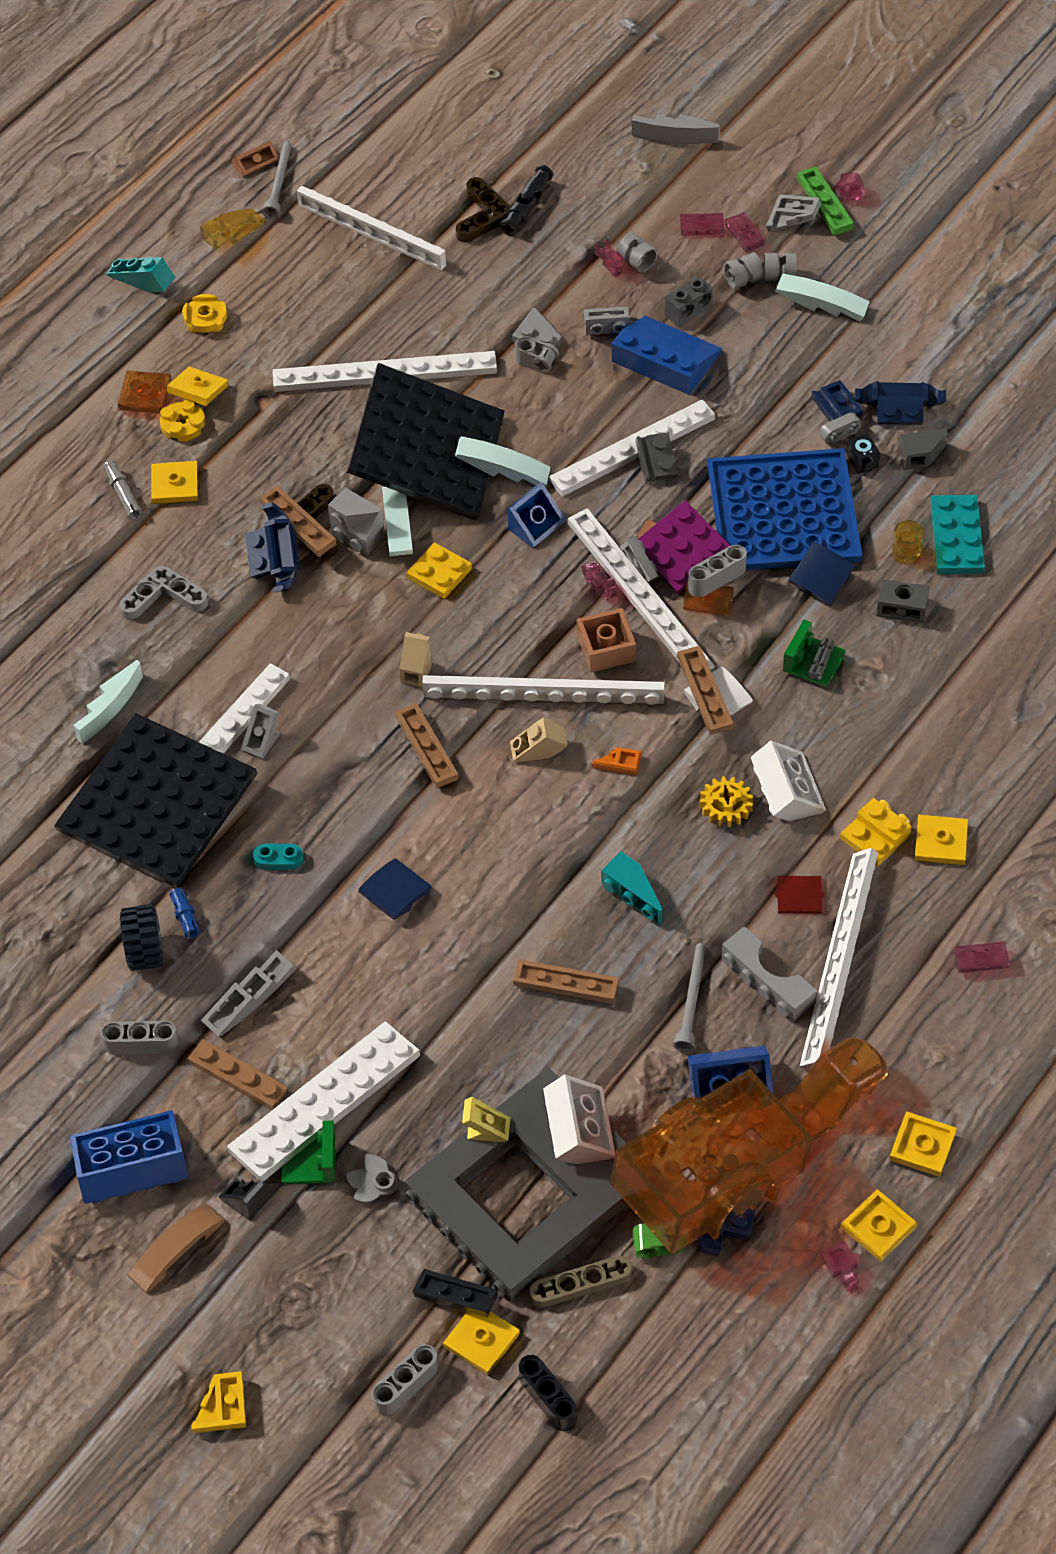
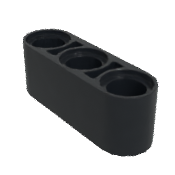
(550, 1404)

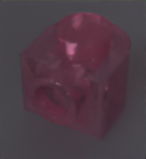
(850, 186)

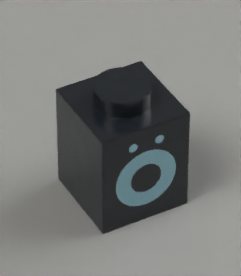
(863, 453)

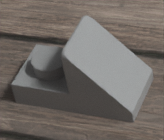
(261, 731)

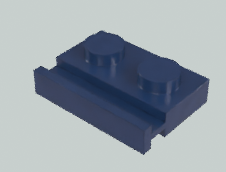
(836, 401)

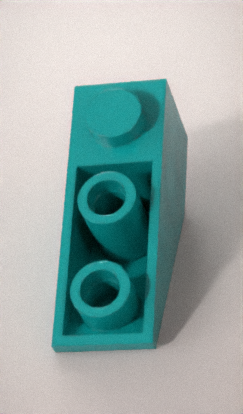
(143, 273)
(629, 882)

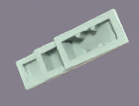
(822, 295)
(498, 459)
(397, 522)
(113, 697)

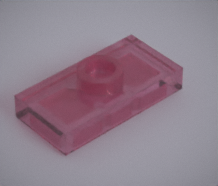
(701, 224)
(745, 232)
(981, 957)

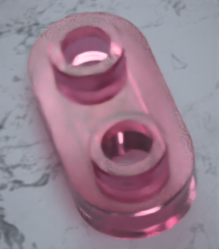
(599, 580)

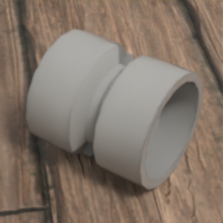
(637, 252)
(777, 265)
(743, 270)

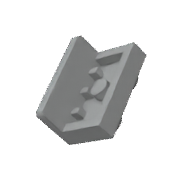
(606, 320)

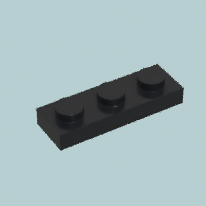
(455, 1293)

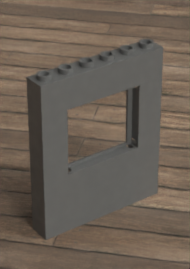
(477, 1236)

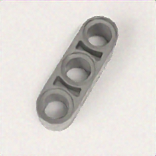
(717, 570)
(130, 1030)
(400, 1391)

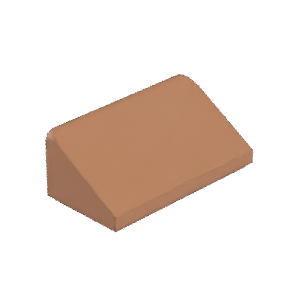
(256, 159)

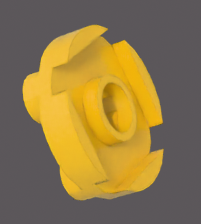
(201, 323)
(179, 411)

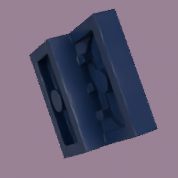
(821, 573)
(394, 888)

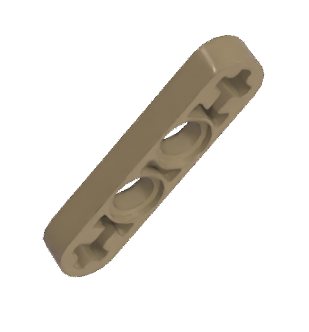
(582, 1286)

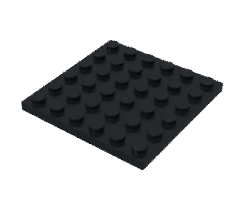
(412, 441)
(156, 800)

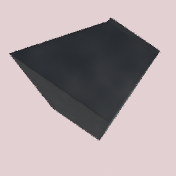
(248, 1197)

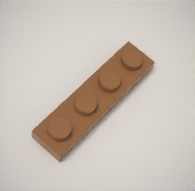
(306, 527)
(705, 690)
(426, 745)
(566, 981)
(237, 1074)

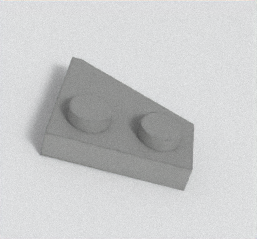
(792, 210)
(537, 328)
(636, 554)

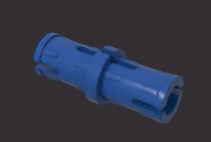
(184, 912)

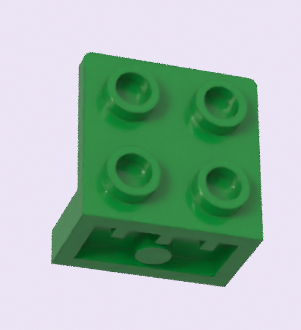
(801, 654)
(315, 1161)

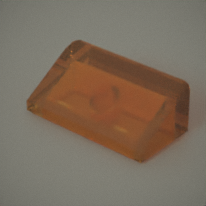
(716, 602)

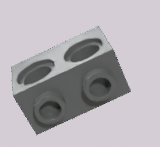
(688, 301)

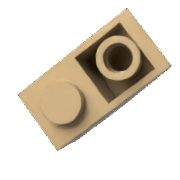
(415, 659)
(539, 741)

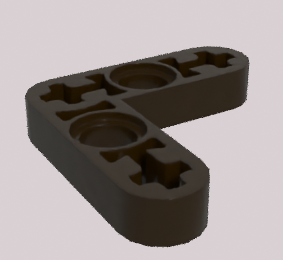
(470, 228)
(311, 500)

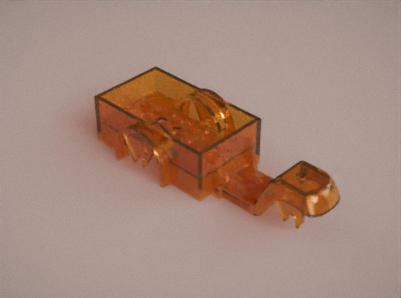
(713, 1144)

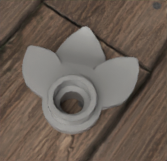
(368, 1180)

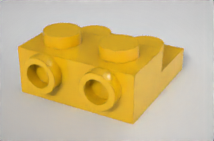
(877, 829)

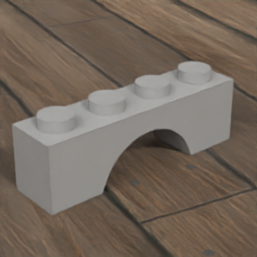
(789, 994)

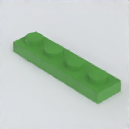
(830, 208)

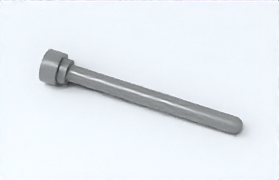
(271, 207)
(684, 1039)

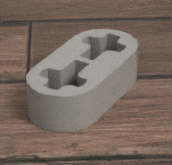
(840, 428)

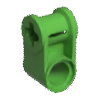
(647, 1244)

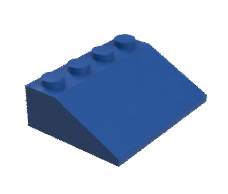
(664, 353)
(128, 1157)

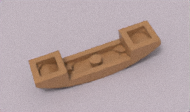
(173, 1244)

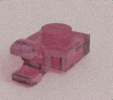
(611, 260)
(841, 1262)

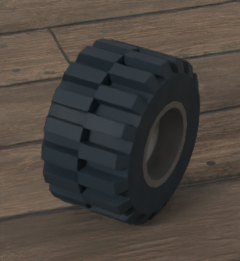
(141, 937)

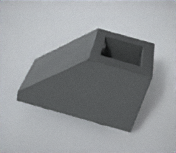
(922, 448)

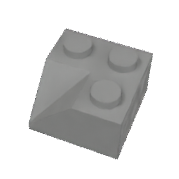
(356, 521)

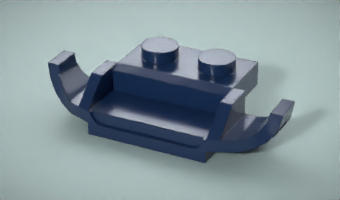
(900, 401)
(274, 549)
(733, 1227)

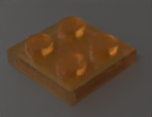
(144, 391)

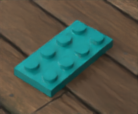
(957, 534)

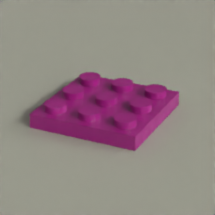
(680, 543)

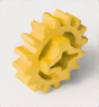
(714, 804)

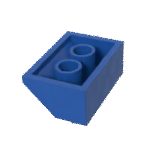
(717, 1068)

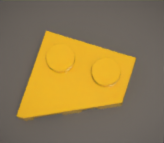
(223, 1404)

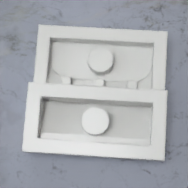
(731, 690)

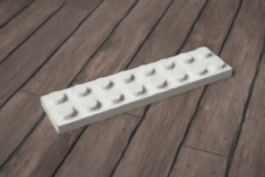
(324, 1098)

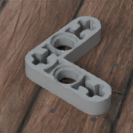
(159, 587)

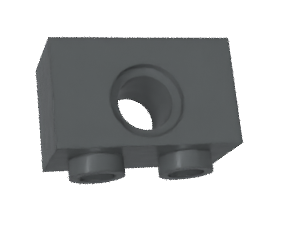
(903, 601)

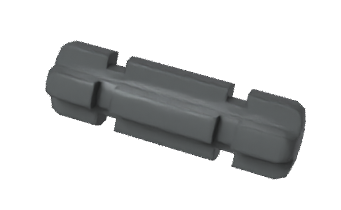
(821, 658)

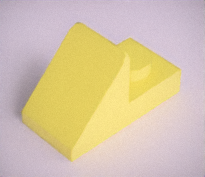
(485, 1122)

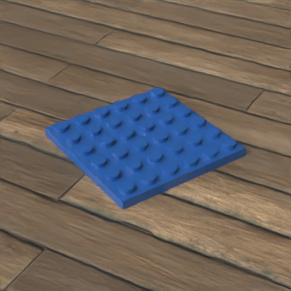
(784, 504)

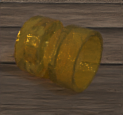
(907, 542)

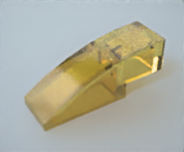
(231, 227)

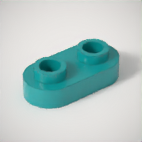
(277, 857)

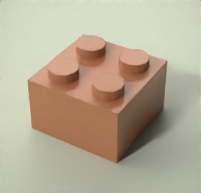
(606, 640)

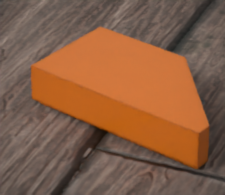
(620, 761)

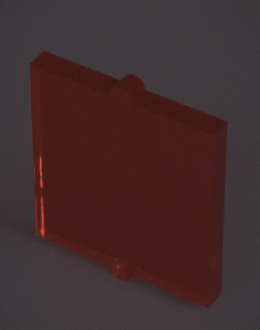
(799, 894)

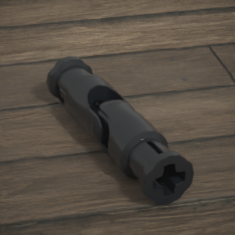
(526, 200)

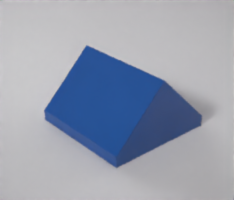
(534, 516)

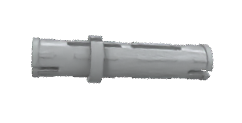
(119, 483)

